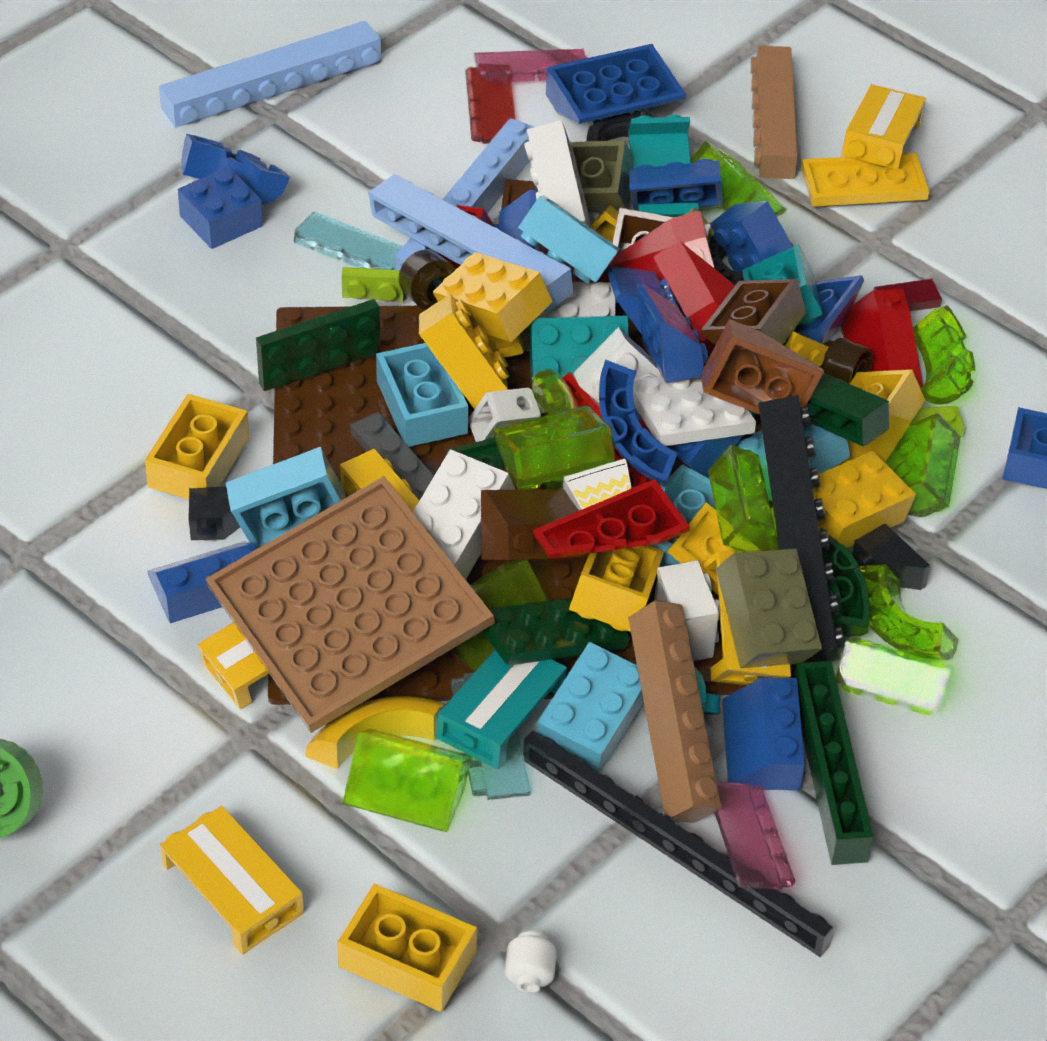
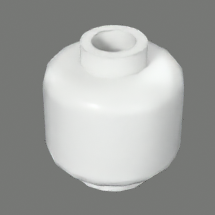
(530, 961)

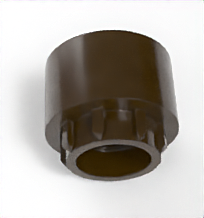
(422, 275)
(846, 358)

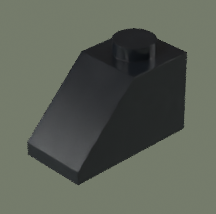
(210, 514)
(887, 548)

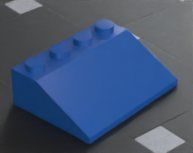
(611, 84)

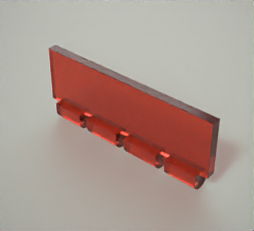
(488, 105)

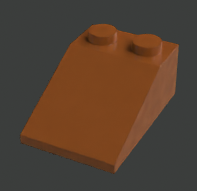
(755, 369)

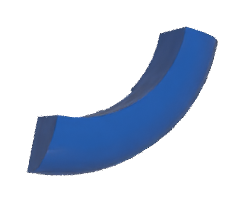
(208, 156)
(628, 436)

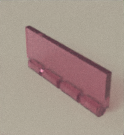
(522, 64)
(752, 838)

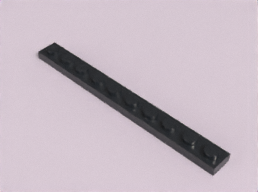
(675, 842)

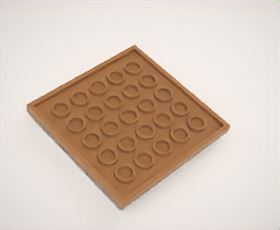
(349, 603)

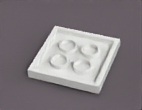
(684, 414)

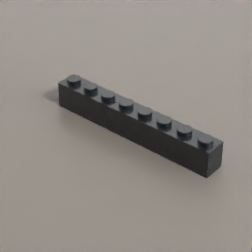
(799, 512)

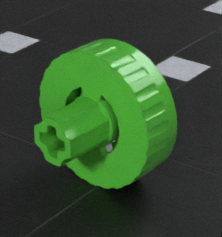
(19, 787)

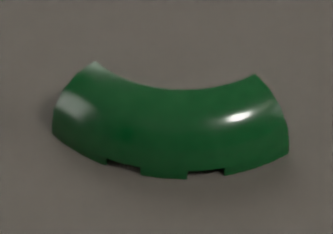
(850, 589)

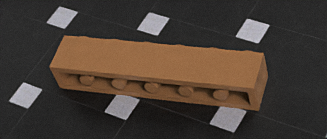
(775, 112)
(674, 712)

